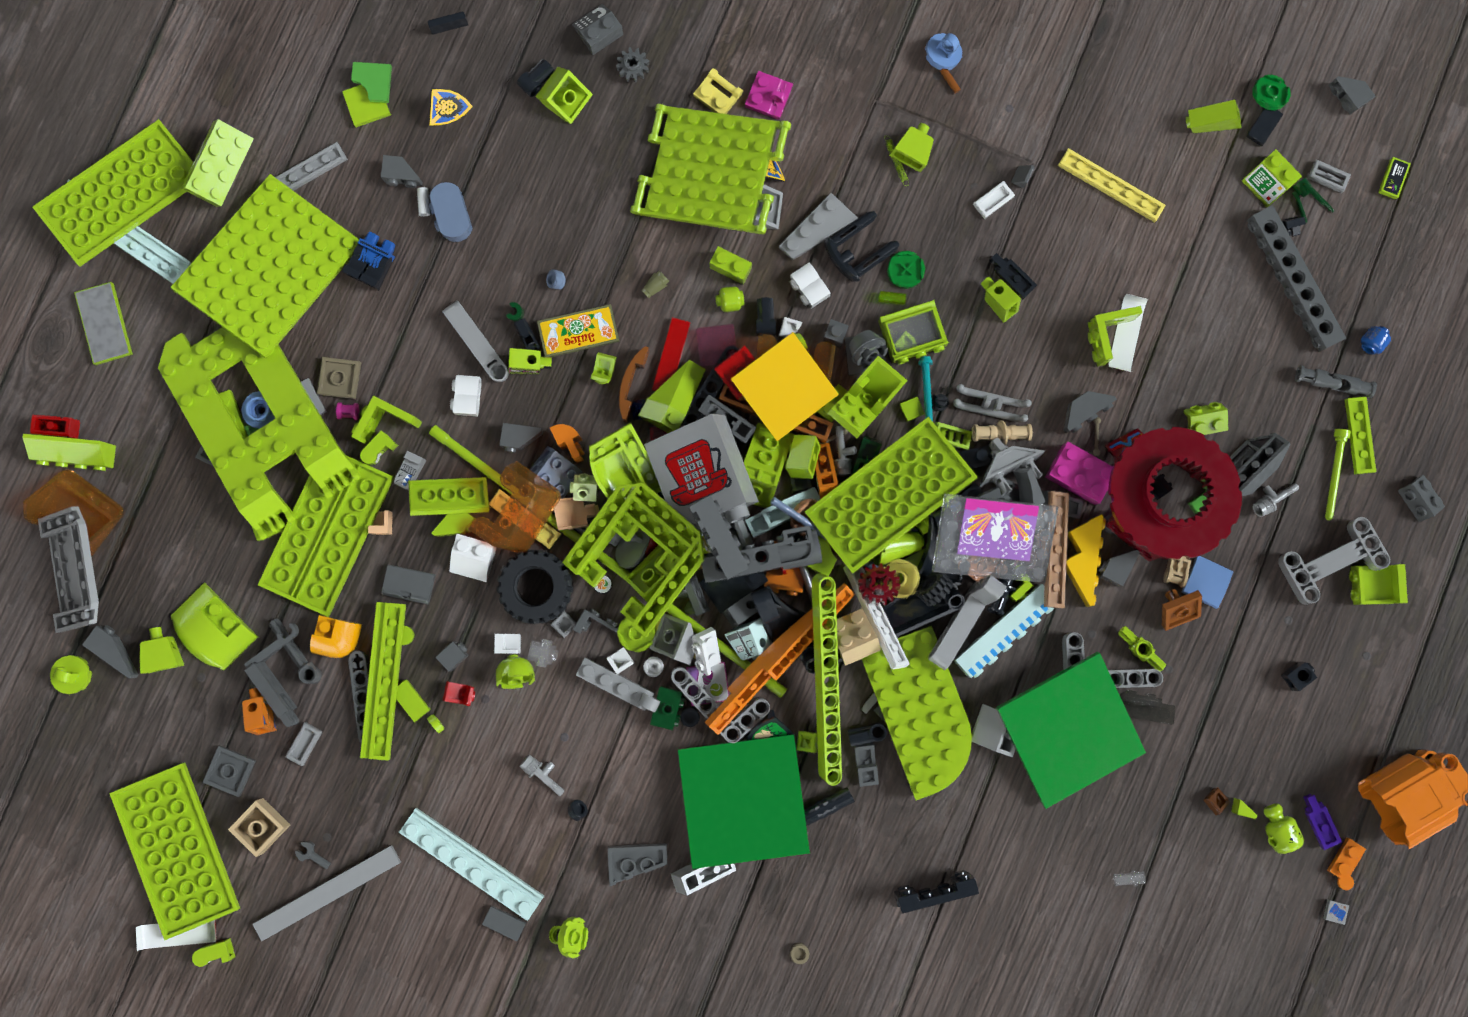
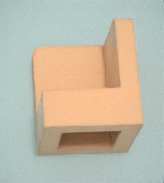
(382, 524)

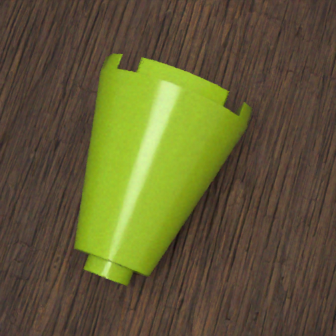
(906, 545)

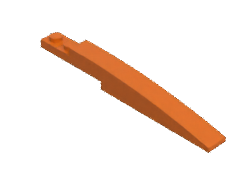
(771, 663)

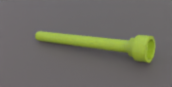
(1341, 437)

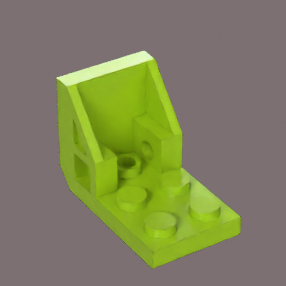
(867, 397)
(765, 463)

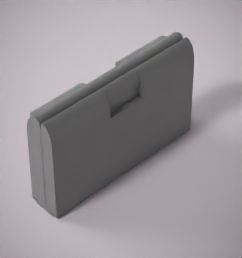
(408, 584)

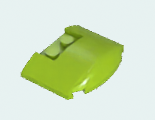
(621, 461)
(211, 629)

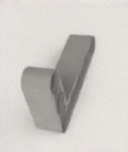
(978, 596)
(1122, 675)
(703, 695)

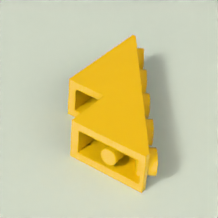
(1083, 565)

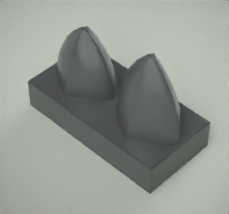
(697, 604)

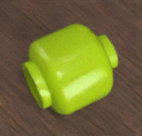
(730, 299)

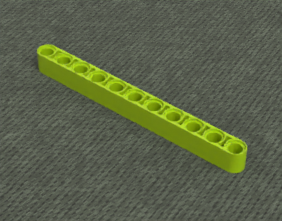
(823, 671)

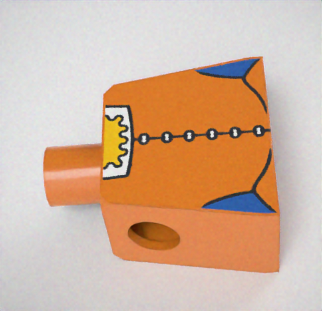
(257, 714)

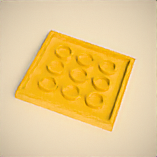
(784, 386)

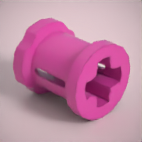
(347, 411)

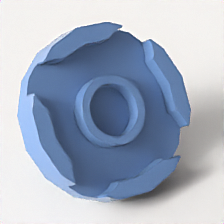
(943, 51)

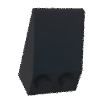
(728, 592)

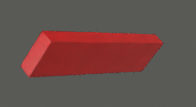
(672, 351)

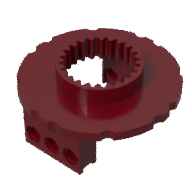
(1136, 515)

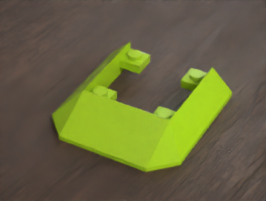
(624, 513)

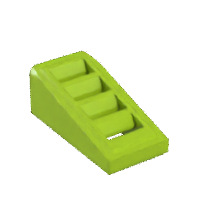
(967, 435)

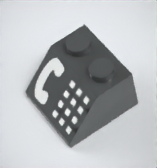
(598, 28)

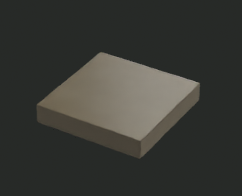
(339, 378)

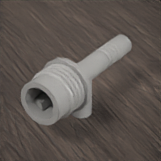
(843, 464)
(1268, 502)
(532, 766)

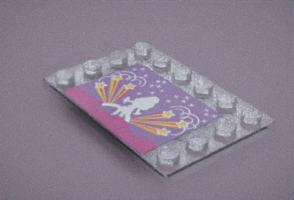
(994, 538)

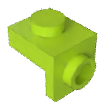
(603, 368)
(1021, 591)

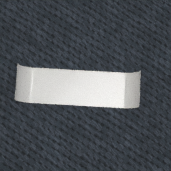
(1127, 335)
(151, 937)

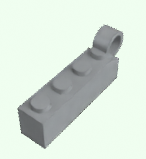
(617, 685)

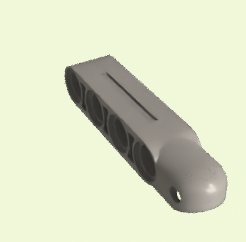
(476, 342)

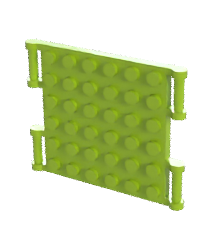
(711, 169)

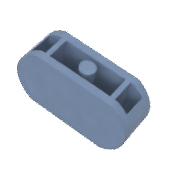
(450, 212)

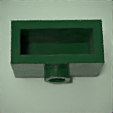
(667, 711)

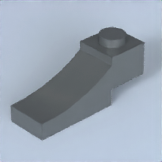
(1028, 486)

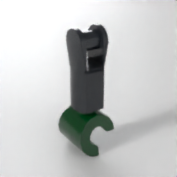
(522, 326)

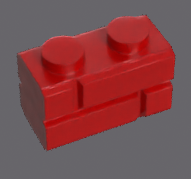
(55, 426)

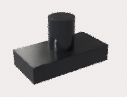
(977, 457)

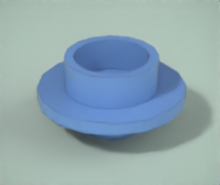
(251, 411)

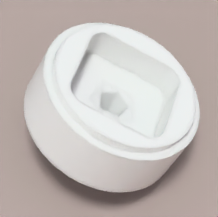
(653, 666)

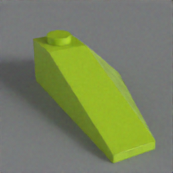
(670, 403)

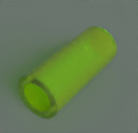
(892, 297)

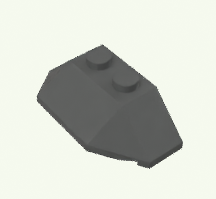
(1258, 460)

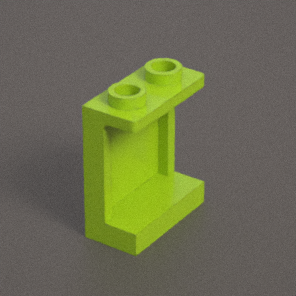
(1378, 586)

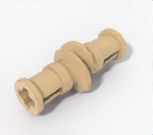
(1002, 432)

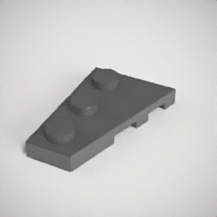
(631, 860)

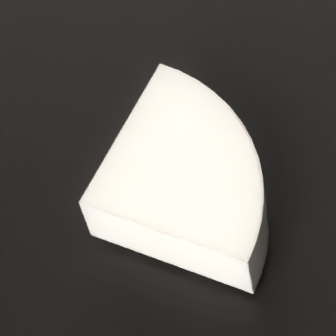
(789, 326)

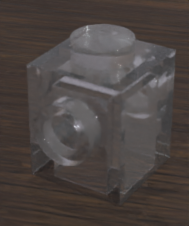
(542, 653)

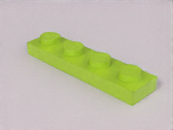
(1360, 435)

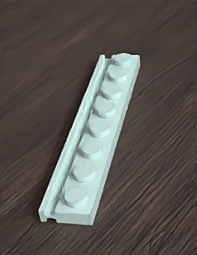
(153, 254)
(471, 864)

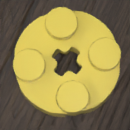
(910, 574)

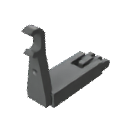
(268, 684)

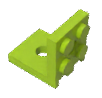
(1098, 333)
(372, 416)

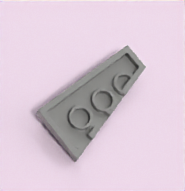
(823, 222)

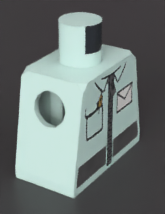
(749, 639)

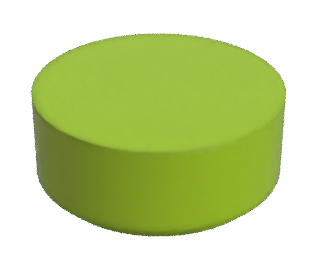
(408, 635)
(436, 724)

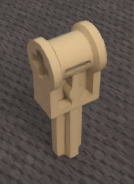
(1177, 571)

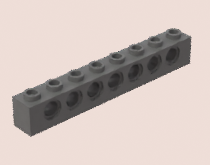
(1298, 269)

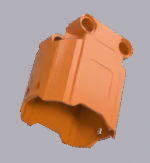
(1417, 795)

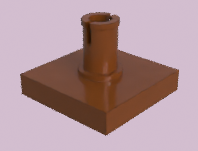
(1180, 609)

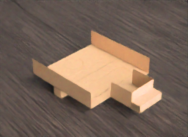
(573, 514)

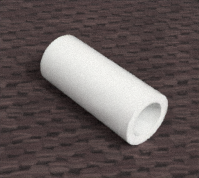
(423, 201)

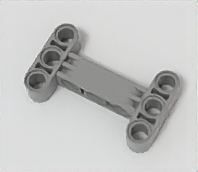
(1334, 560)

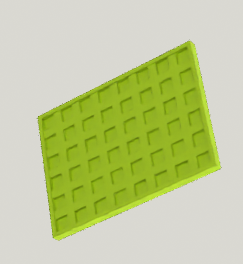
(267, 266)

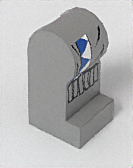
(409, 469)

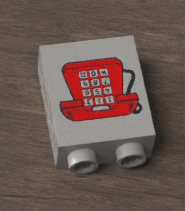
(702, 463)

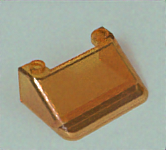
(71, 490)

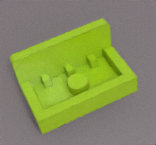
(1208, 418)

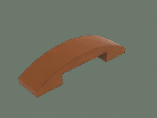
(638, 361)

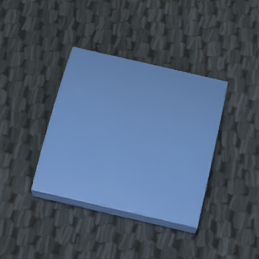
(1209, 579)

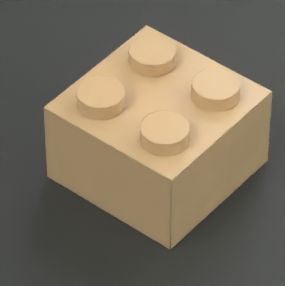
(856, 637)
(259, 827)

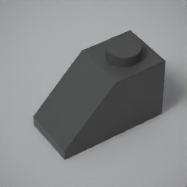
(518, 436)
(1118, 568)

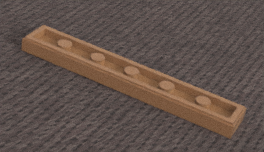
(1056, 573)

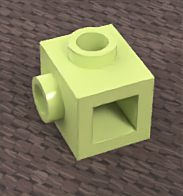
(584, 488)

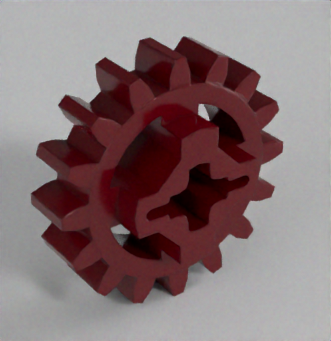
(880, 576)

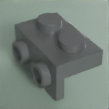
(1421, 499)

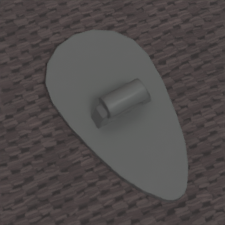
(631, 552)

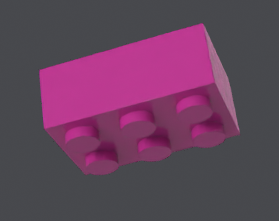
(1080, 473)

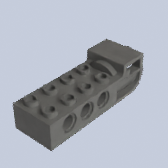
(782, 554)

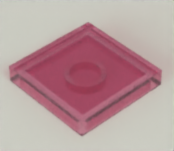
(713, 342)

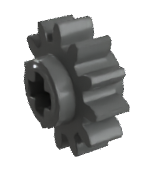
(630, 58)

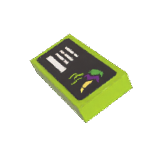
(1394, 178)

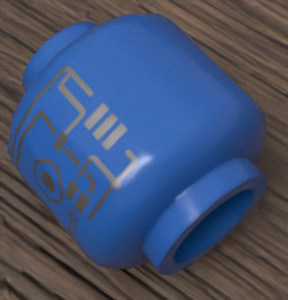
(1375, 340)

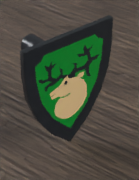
(769, 728)

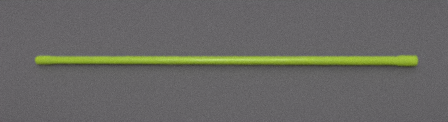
(445, 439)

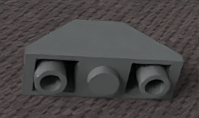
(1085, 408)

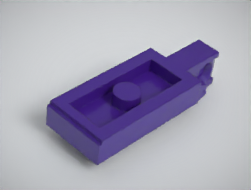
(1321, 822)

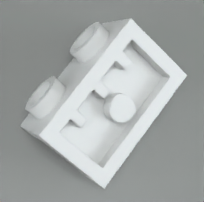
(706, 650)

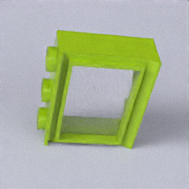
(913, 332)

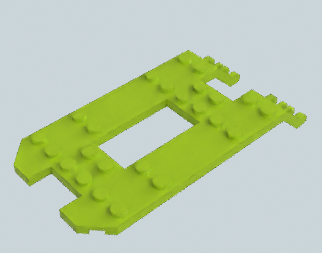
(244, 460)

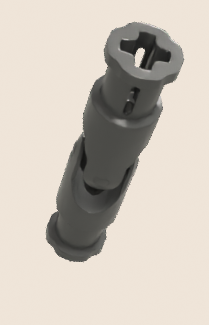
(1334, 381)

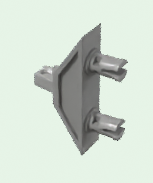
(1008, 460)

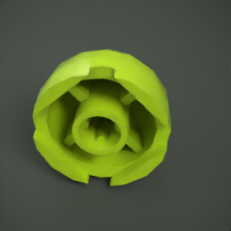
(514, 672)

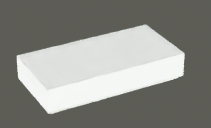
(993, 199)

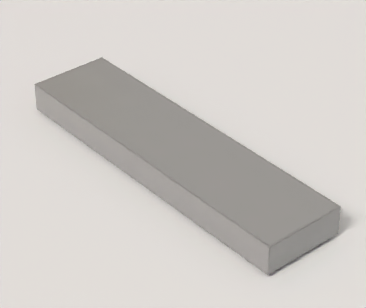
(313, 167)

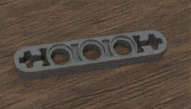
(358, 688)

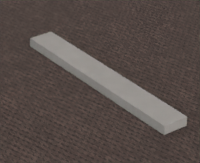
(326, 893)

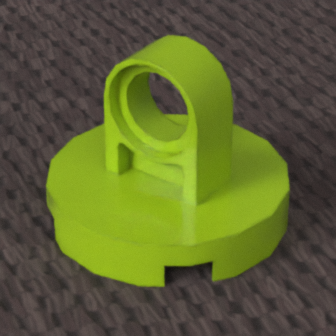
(70, 674)
(571, 937)

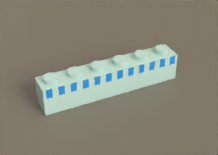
(1002, 633)

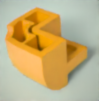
(334, 637)

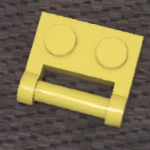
(715, 98)

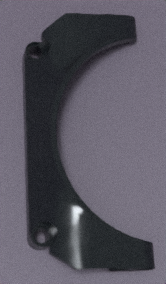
(902, 613)

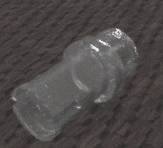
(1133, 878)

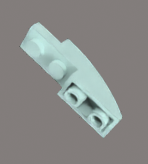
(773, 517)

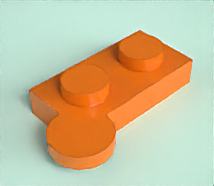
(1345, 863)

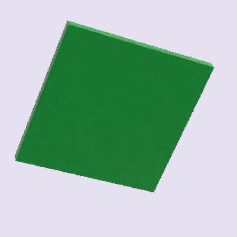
(1071, 730)
(743, 801)

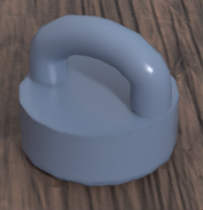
(555, 279)

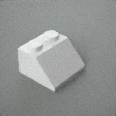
(472, 558)

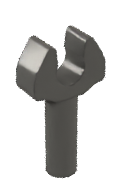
(312, 855)

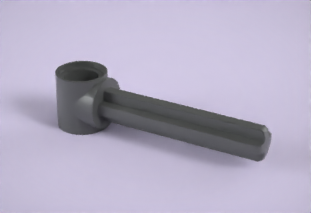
(296, 655)

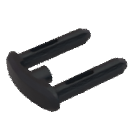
(841, 260)

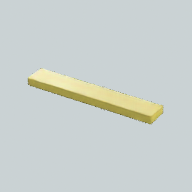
(1111, 185)

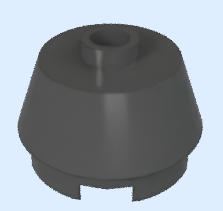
(867, 347)

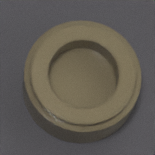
(799, 953)

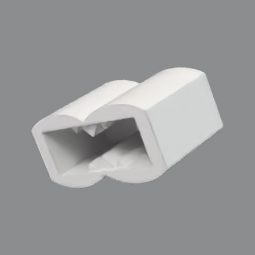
(809, 285)
(467, 395)

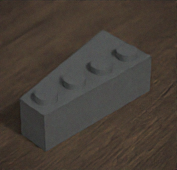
(717, 534)

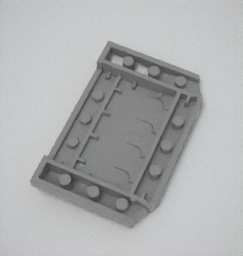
(71, 568)

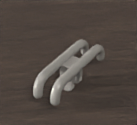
(991, 404)

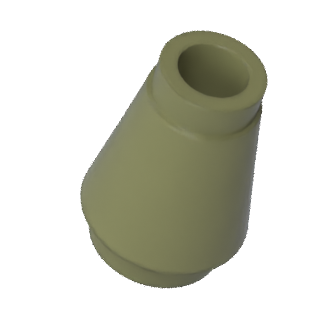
(655, 284)

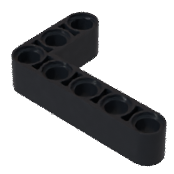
(703, 393)

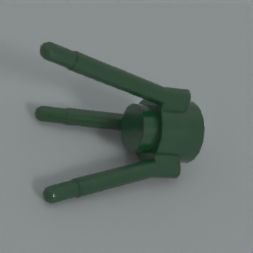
(1304, 188)

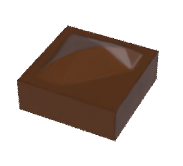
(1216, 801)

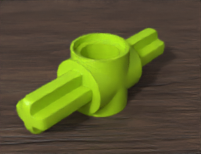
(1134, 642)

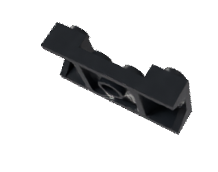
(962, 886)

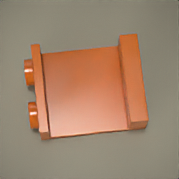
(791, 582)

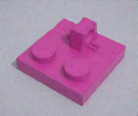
(768, 95)

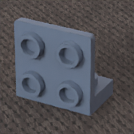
(555, 470)

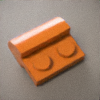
(568, 437)

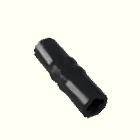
(828, 806)

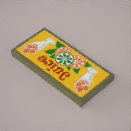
(578, 331)

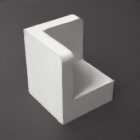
(507, 643)
(620, 660)

